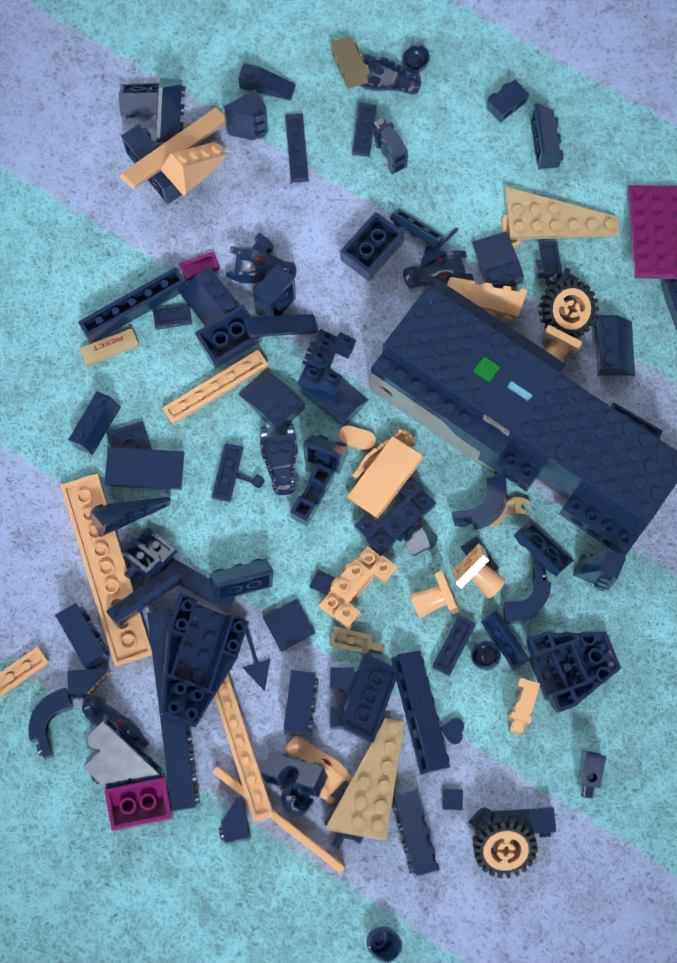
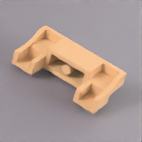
(352, 583)

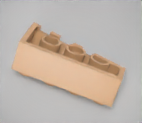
(193, 165)
(499, 302)

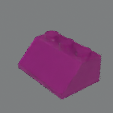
(138, 804)

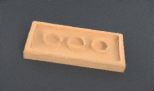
(385, 477)

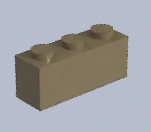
(349, 62)

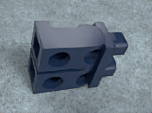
(390, 145)

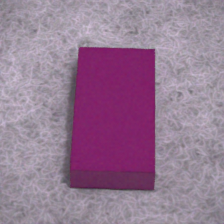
(196, 265)

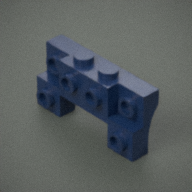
(318, 362)
(396, 525)

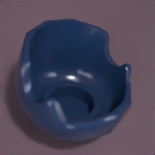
(416, 58)
(490, 652)

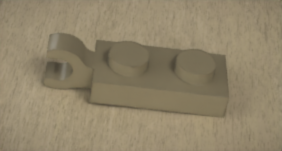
(355, 641)

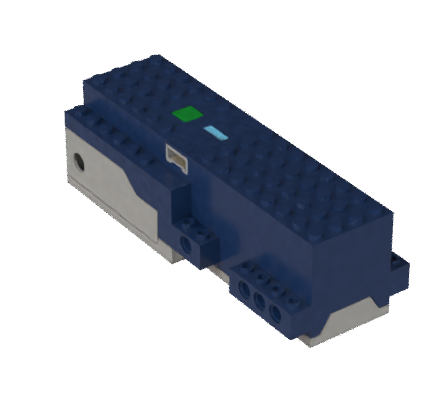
(522, 417)

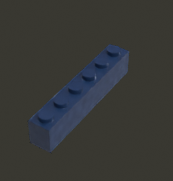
(132, 305)
(420, 712)

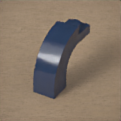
(489, 510)
(524, 610)
(42, 715)

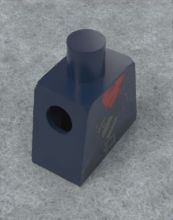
(591, 763)

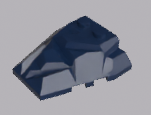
(571, 665)

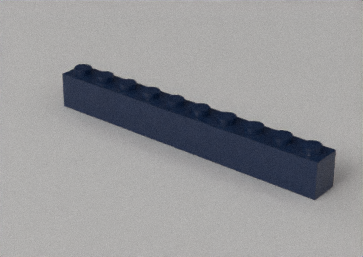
(174, 733)

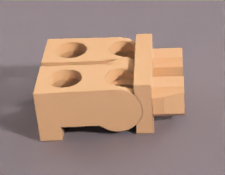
(523, 708)

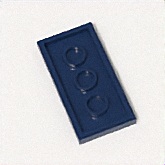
(144, 468)
(368, 698)

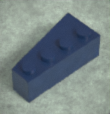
(415, 834)

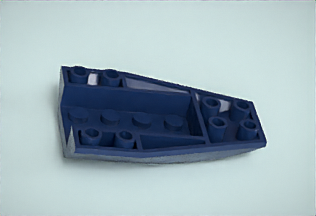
(197, 658)

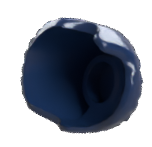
(295, 801)
(384, 944)

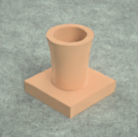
(561, 343)
(474, 569)
(435, 598)

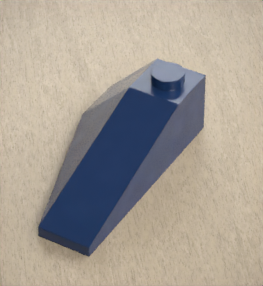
(117, 515)

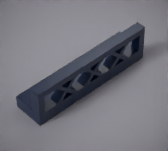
(144, 596)

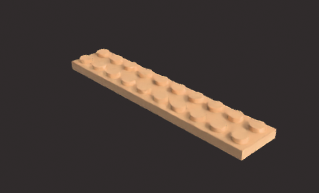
(105, 570)

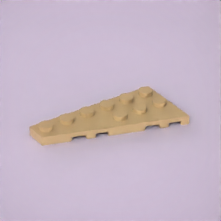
(546, 218)
(369, 796)

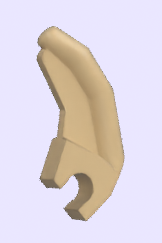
(512, 507)

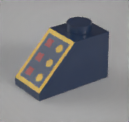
(85, 681)

